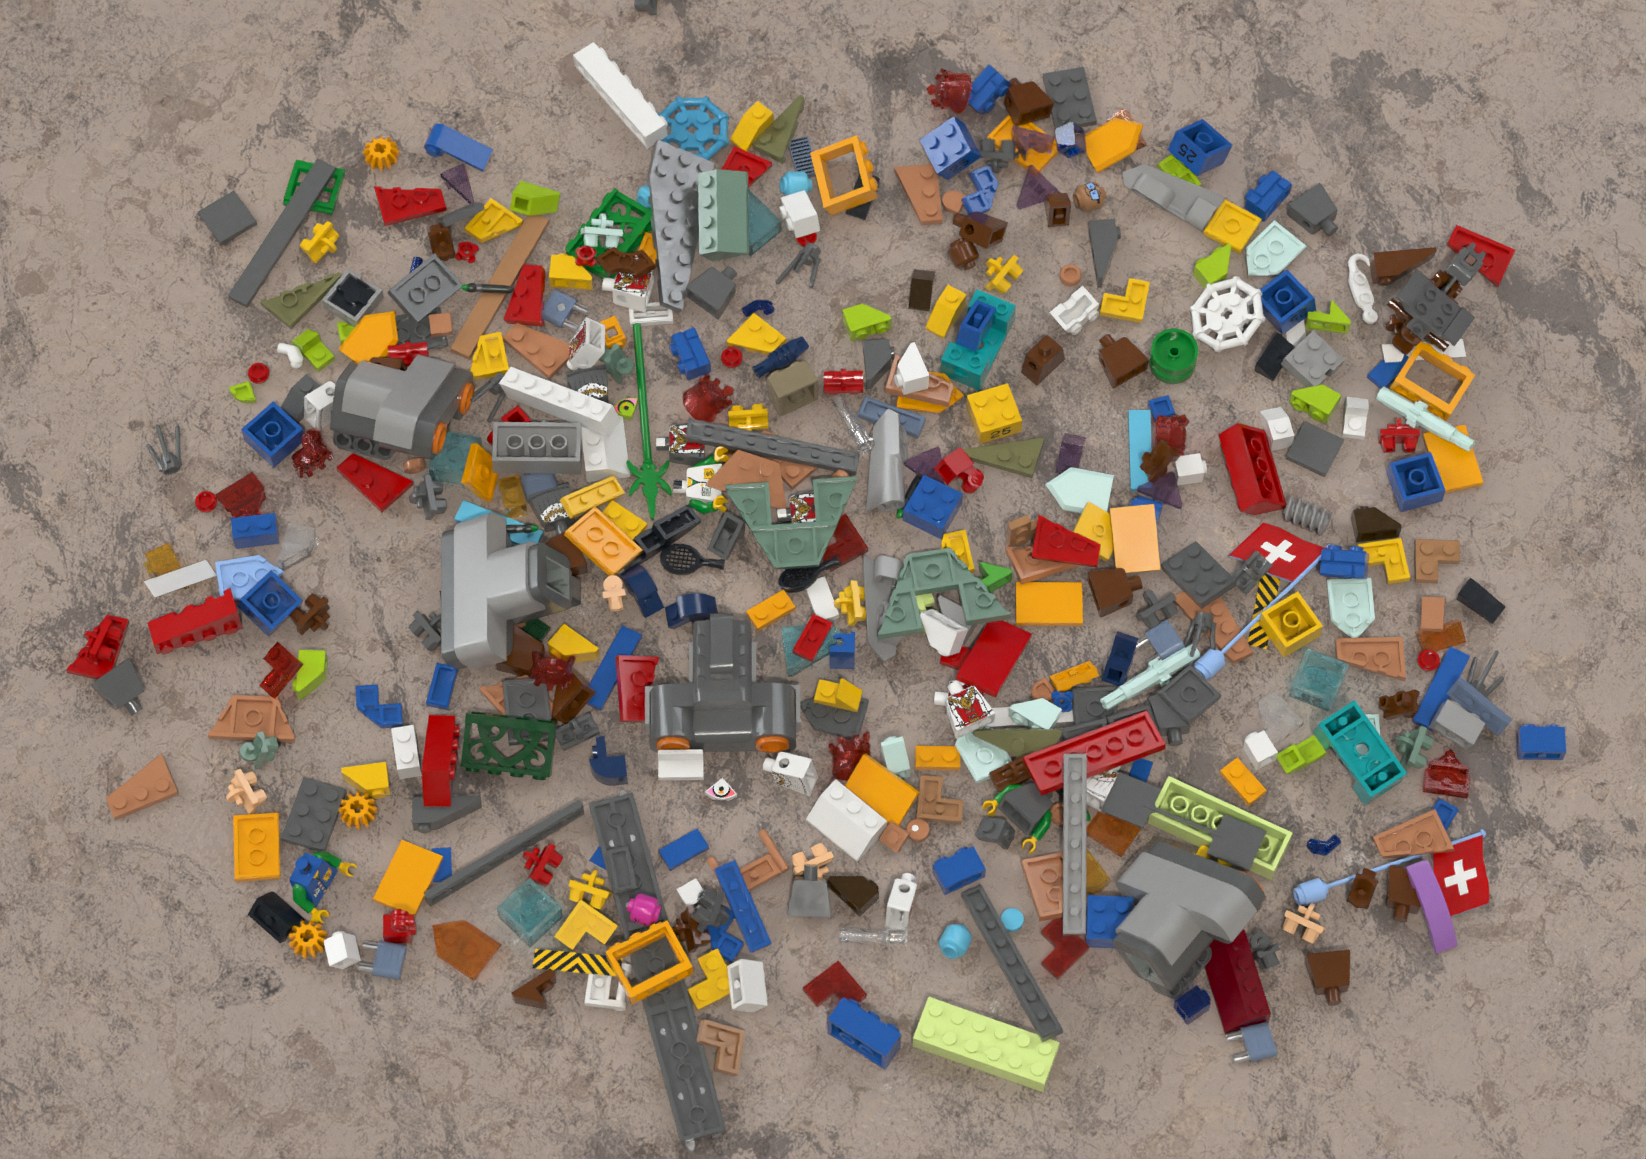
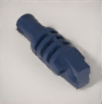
(781, 356)

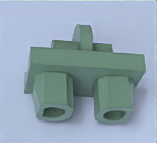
(617, 363)
(1409, 746)
(260, 750)

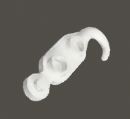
(1361, 289)

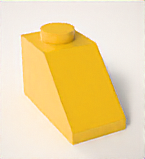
(751, 126)
(567, 274)
(946, 311)
(569, 643)
(369, 779)

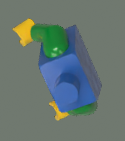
(312, 879)

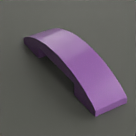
(1433, 905)

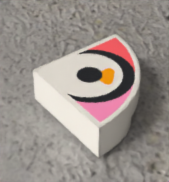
(721, 791)

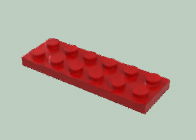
(1105, 750)

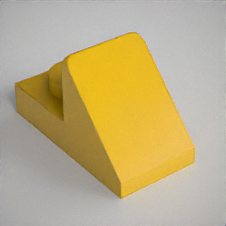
(838, 695)

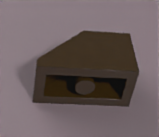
(1373, 524)
(854, 891)

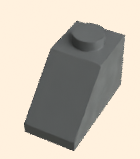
(877, 359)
(294, 402)

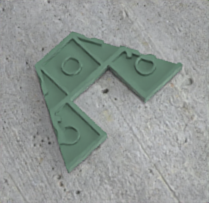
(794, 543)
(934, 573)

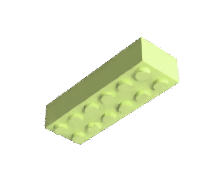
(1208, 811)
(985, 1044)

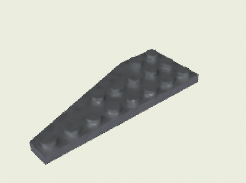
(674, 218)

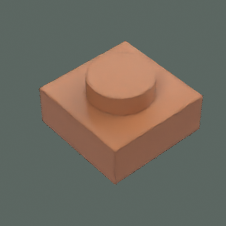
(894, 836)

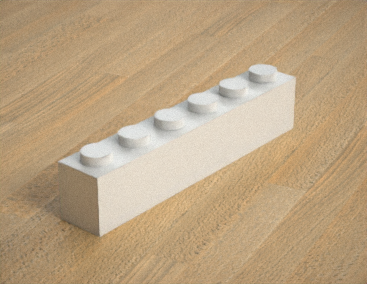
(621, 95)
(560, 401)

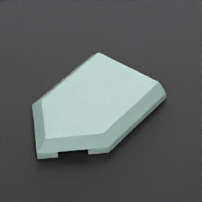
(1272, 251)
(1078, 486)
(1351, 605)
(980, 756)

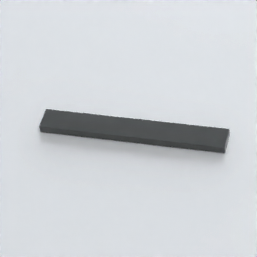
(282, 233)
(772, 446)
(504, 853)
(1012, 963)

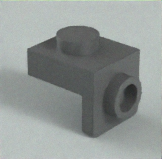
(996, 831)

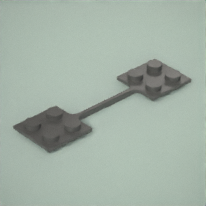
(1232, 840)

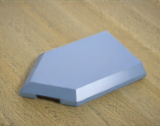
(243, 574)

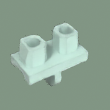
(611, 235)

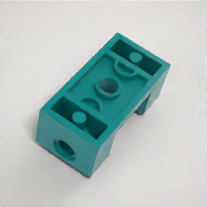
(971, 366)
(1373, 772)

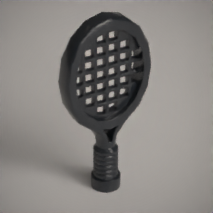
(712, 563)
(804, 584)

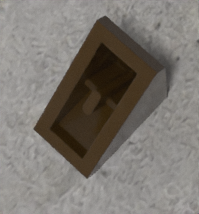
(921, 290)

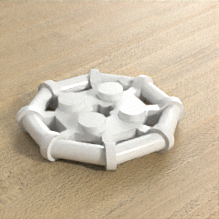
(1218, 306)

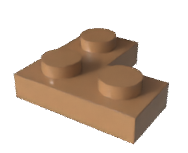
(1021, 531)
(1430, 553)
(933, 807)
(727, 1042)

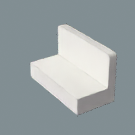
(680, 765)

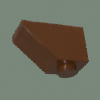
(1057, 209)
(571, 700)

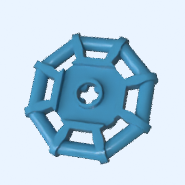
(699, 120)

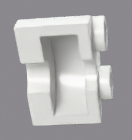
(1076, 311)

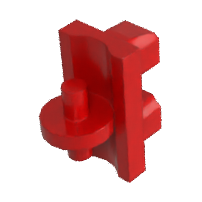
(408, 351)
(843, 382)
(1398, 434)
(99, 639)
(548, 856)

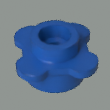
(1066, 706)

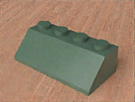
(723, 214)

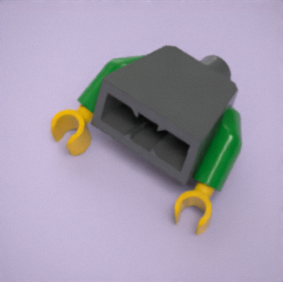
(1025, 809)

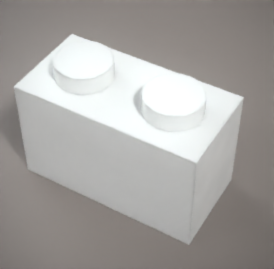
(799, 214)
(406, 752)
(747, 985)

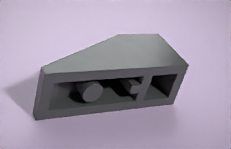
(1103, 243)
(433, 818)

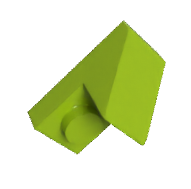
(1335, 321)
(313, 349)

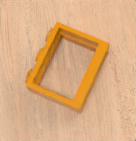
(851, 199)
(1415, 393)
(659, 982)

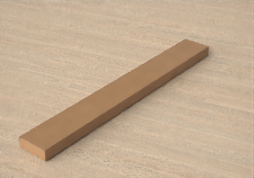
(505, 274)

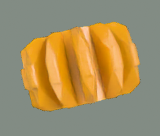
(381, 153)
(366, 812)
(302, 933)

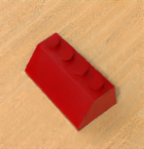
(1252, 469)

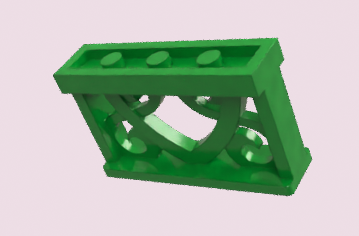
(631, 241)

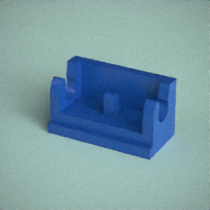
(844, 655)

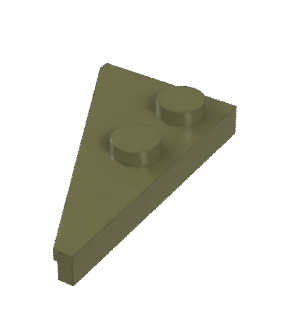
(778, 135)
(296, 303)
(1014, 457)
(1020, 740)

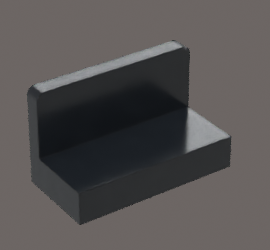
(275, 916)

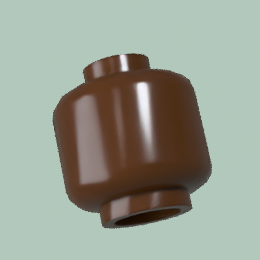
(963, 254)

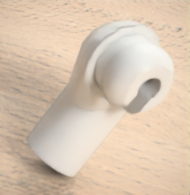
(293, 352)

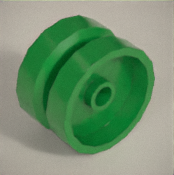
(1173, 356)

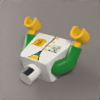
(699, 496)

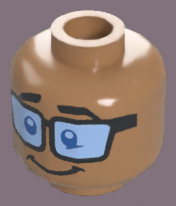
(1089, 197)

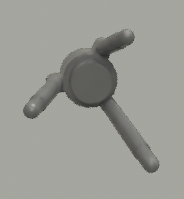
(807, 256)
(495, 388)
(169, 462)
(1201, 624)
(1478, 684)

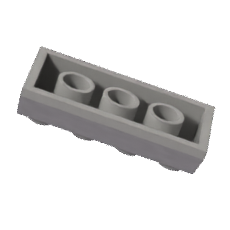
(537, 447)

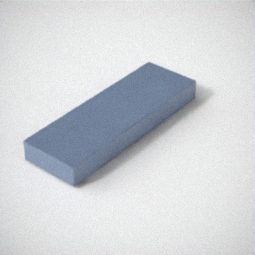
(873, 409)
(1478, 704)

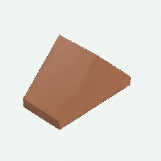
(1433, 613)

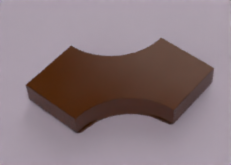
(634, 263)

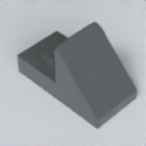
(726, 536)

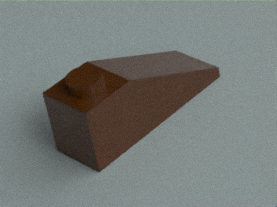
(1393, 265)

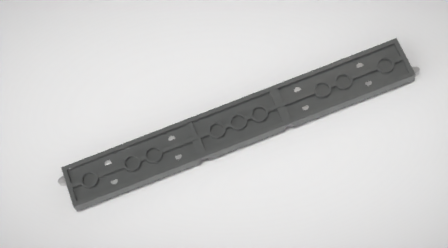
(669, 1010)

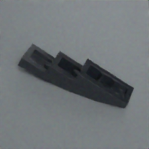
(664, 533)

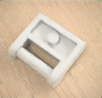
(599, 991)

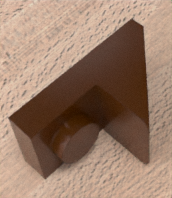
(530, 992)

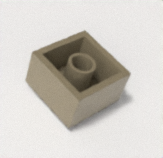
(792, 387)

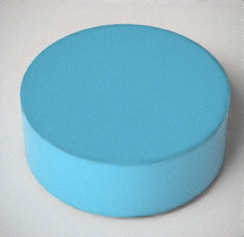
(1012, 919)

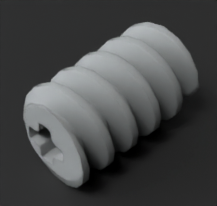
(1306, 515)

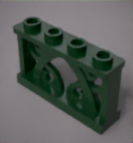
(534, 726)

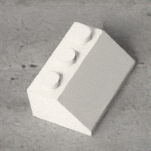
(605, 454)
(846, 820)

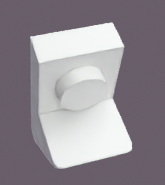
(1355, 418)

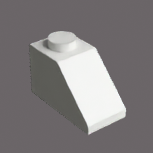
(911, 371)
(1277, 428)
(943, 632)

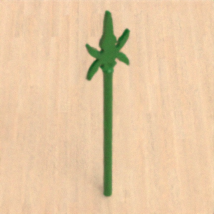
(648, 477)

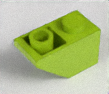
(534, 199)
(1214, 267)
(865, 321)
(1316, 401)
(311, 673)

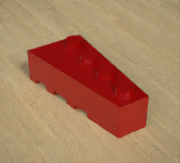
(195, 624)
(439, 760)

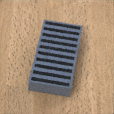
(801, 157)

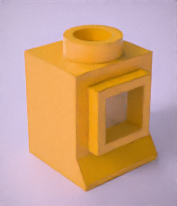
(613, 333)

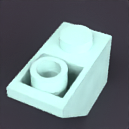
(1035, 714)
(895, 756)

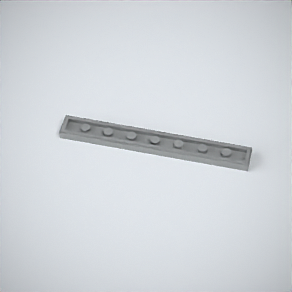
(1074, 844)

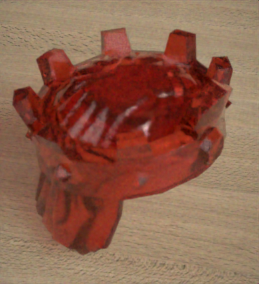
(951, 90)
(707, 399)
(1172, 430)
(311, 455)
(552, 671)
(848, 754)

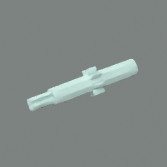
(1418, 415)
(1157, 673)

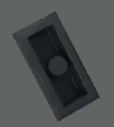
(1270, 361)

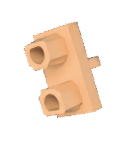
(614, 593)
(242, 792)
(821, 858)
(1293, 920)

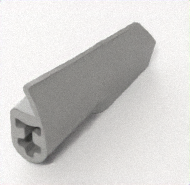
(1176, 195)
(887, 458)
(879, 583)

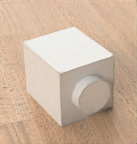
(1189, 469)
(1259, 749)
(342, 950)

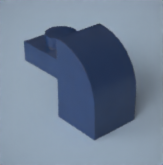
(643, 589)
(690, 609)
(1120, 659)
(605, 769)

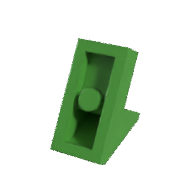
(994, 576)

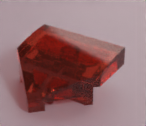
(243, 496)
(1447, 777)

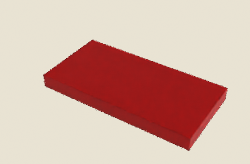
(993, 657)

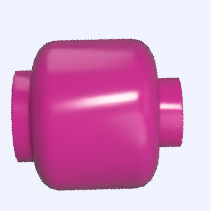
(644, 909)

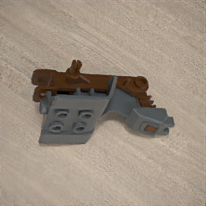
(1429, 305)

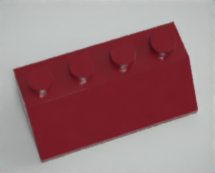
(1236, 984)

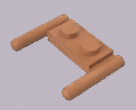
(763, 869)

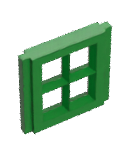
(319, 206)

